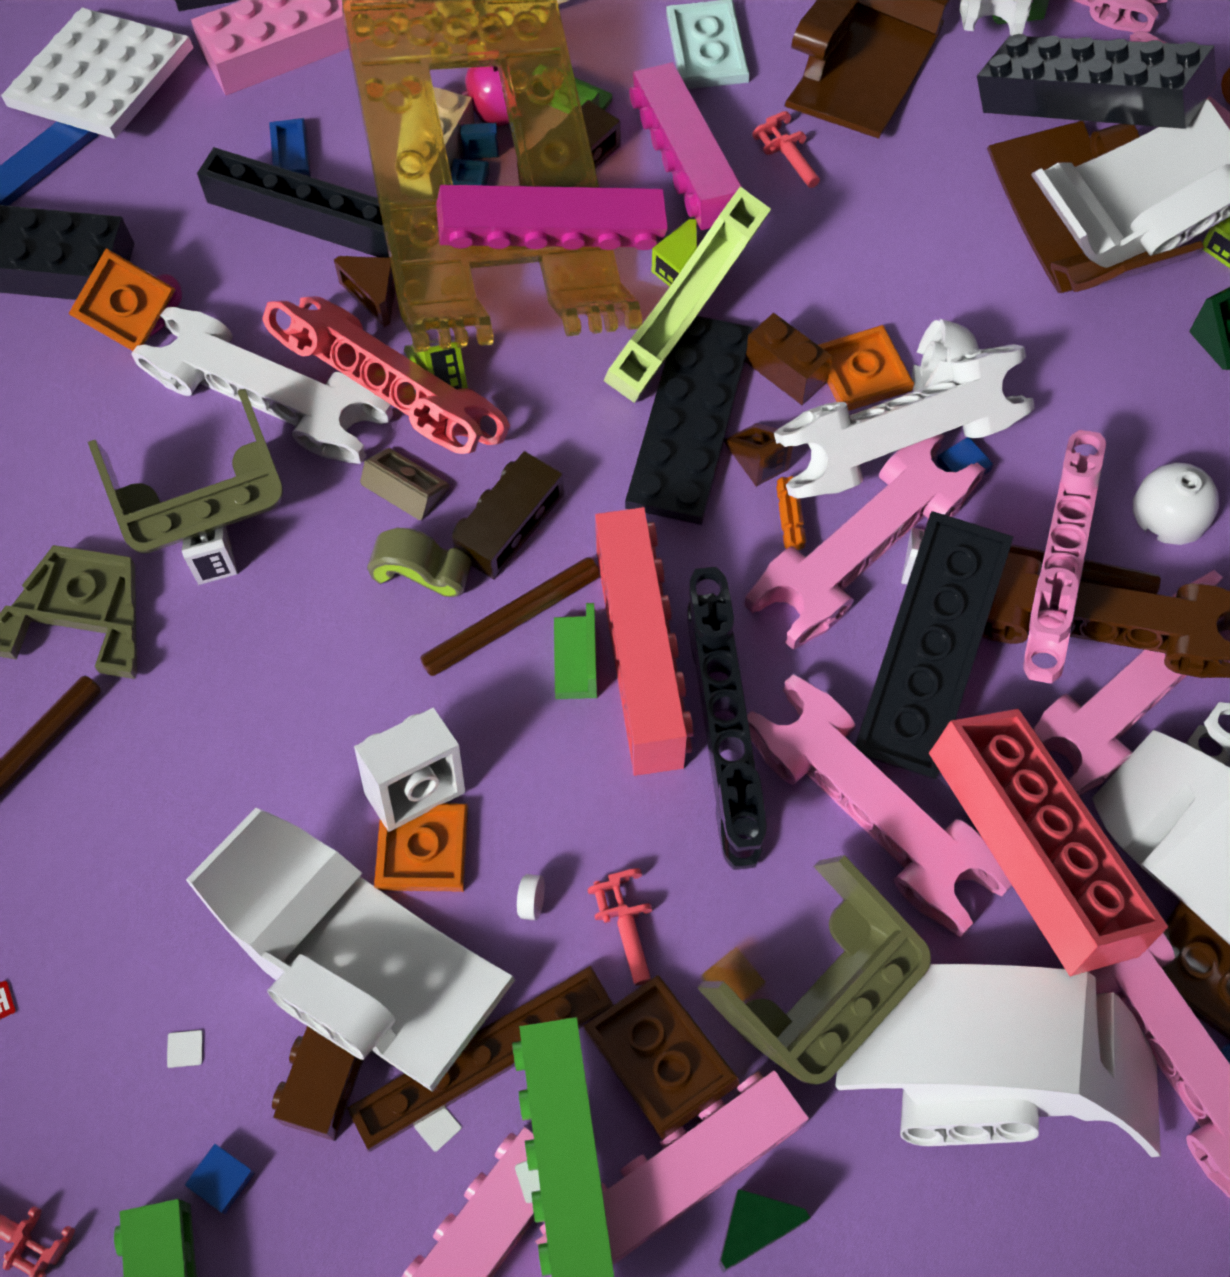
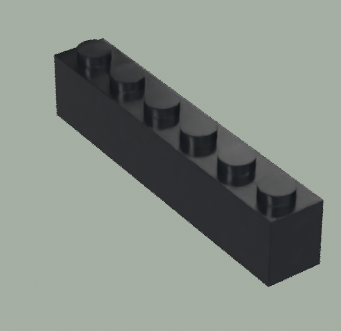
(294, 201)

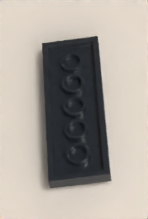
(689, 421)
(933, 642)

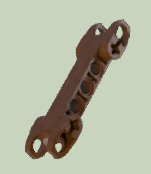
(1179, 626)

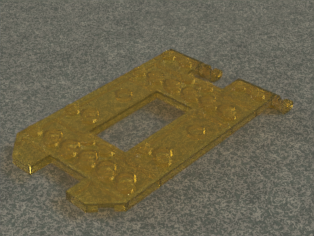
(391, 60)

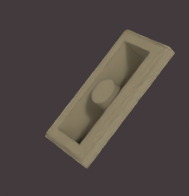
(403, 483)

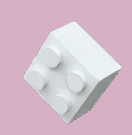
(410, 768)

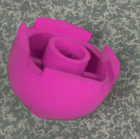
(487, 95)

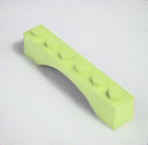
(687, 295)

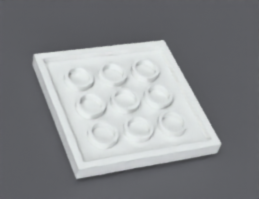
(97, 72)

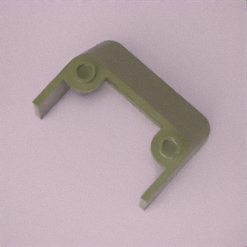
(153, 524)
(851, 998)

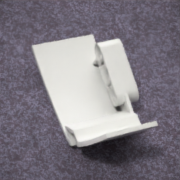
(1146, 191)
(1174, 821)
(346, 951)
(1007, 1045)

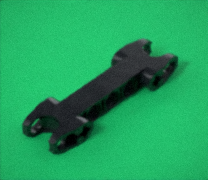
(737, 782)

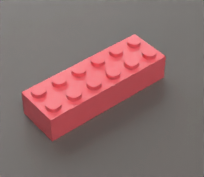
(642, 642)
(1046, 842)

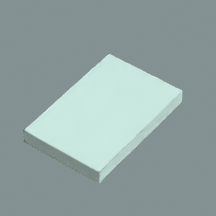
(707, 44)

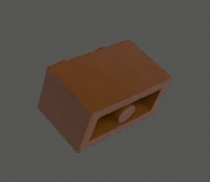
(788, 358)
(316, 1086)

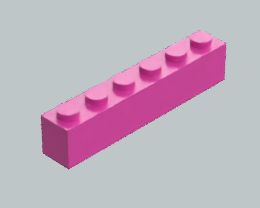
(684, 141)
(550, 217)

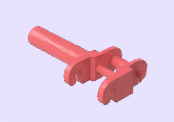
(786, 145)
(626, 922)
(20, 1236)

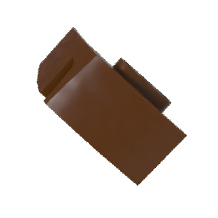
(862, 58)
(1047, 234)

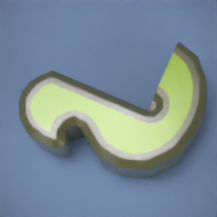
(420, 560)

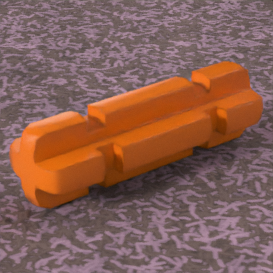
(790, 516)

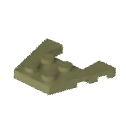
(81, 593)

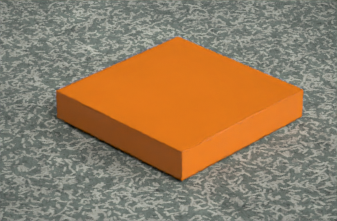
(122, 301)
(866, 368)
(424, 852)

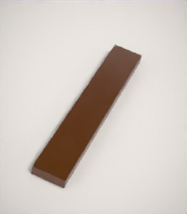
(486, 1056)

